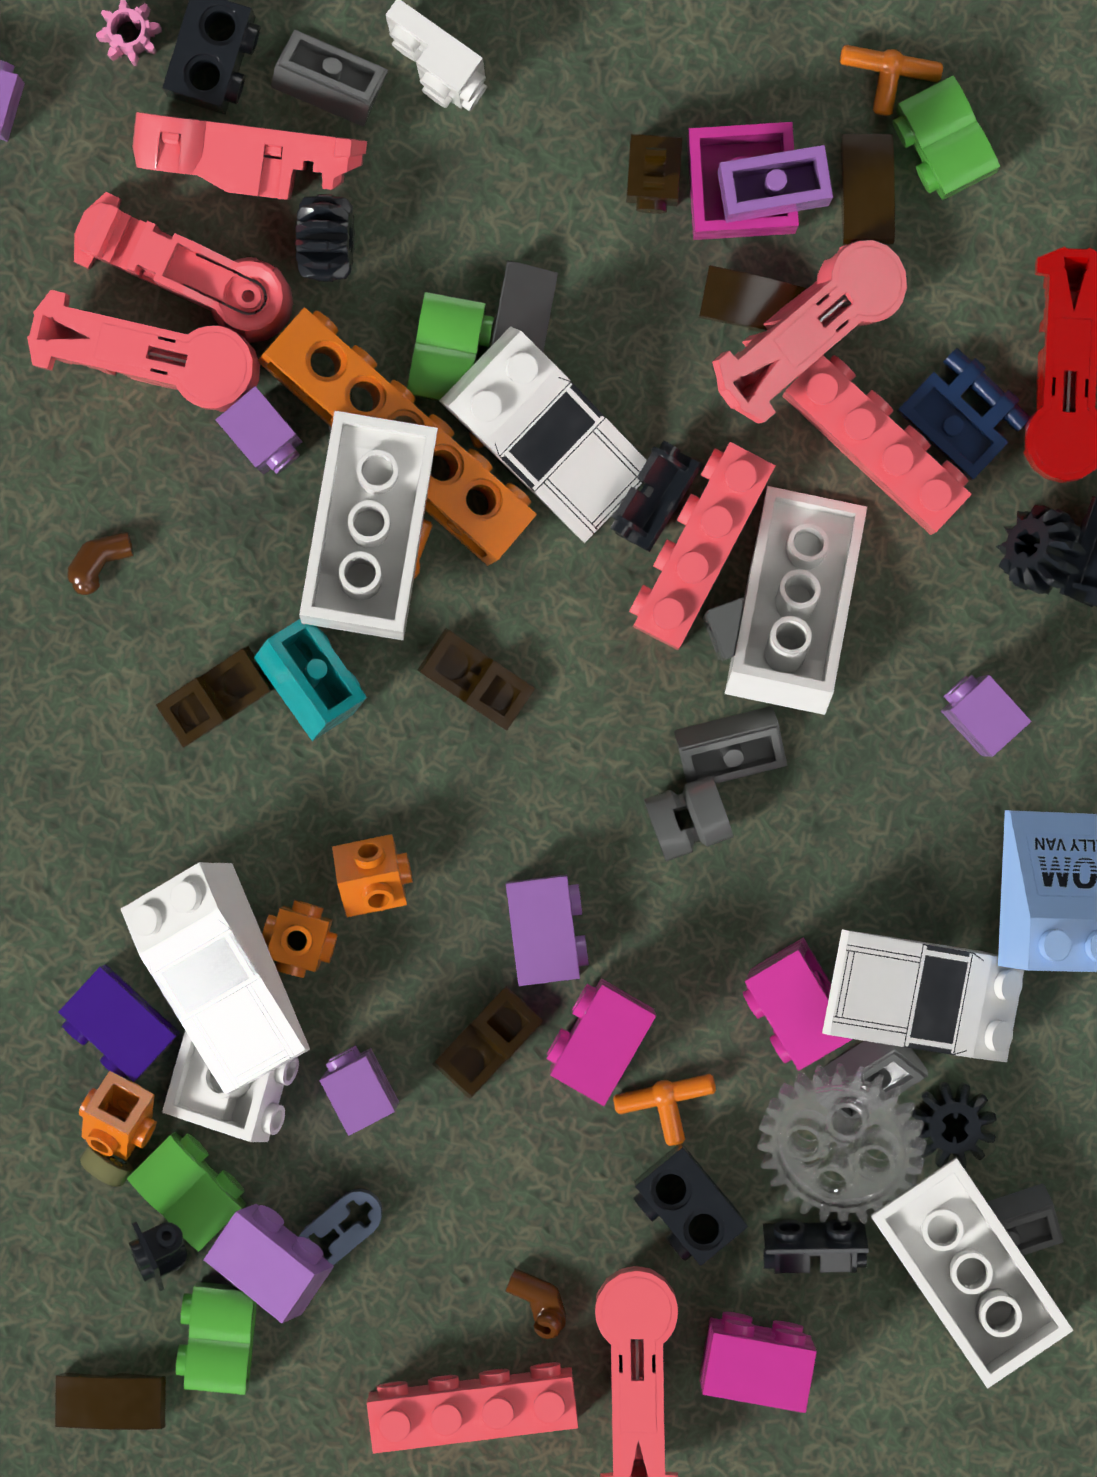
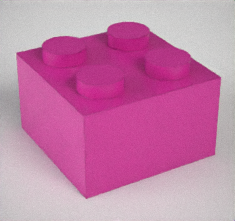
(725, 143)
(794, 998)
(601, 1040)
(757, 1362)

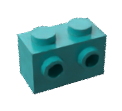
(310, 678)

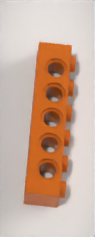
(290, 363)

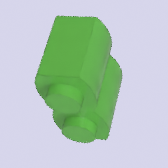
(946, 139)
(447, 343)
(188, 1189)
(219, 1339)

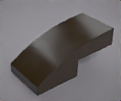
(868, 188)
(744, 298)
(476, 679)
(215, 697)
(487, 1042)
(110, 1401)

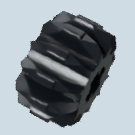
(325, 237)
(1041, 549)
(970, 1124)

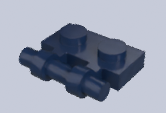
(953, 424)

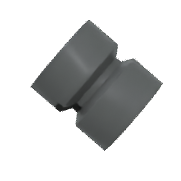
(705, 811)

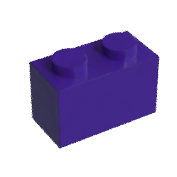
(117, 1024)

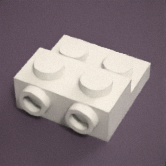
(443, 63)
(246, 1114)

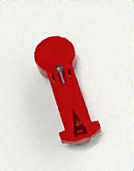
(1064, 427)

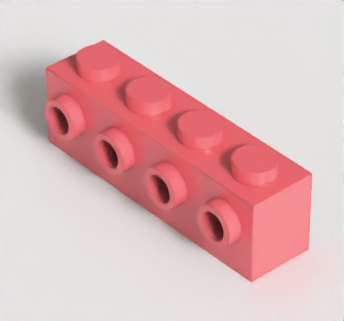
(876, 444)
(703, 546)
(472, 1409)

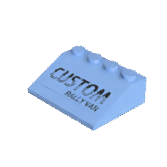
(1049, 892)

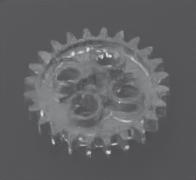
(816, 1108)

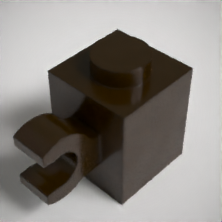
(654, 172)

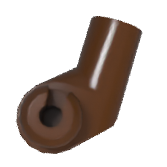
(92, 557)
(544, 1302)

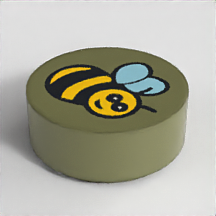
(107, 1169)

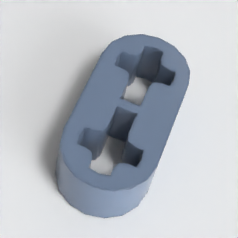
(335, 1214)

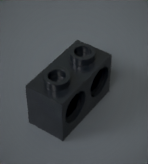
(197, 50)
(699, 1197)

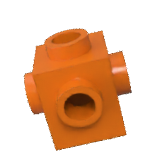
(371, 875)
(303, 918)
(117, 1117)

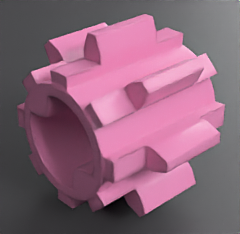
(117, 43)

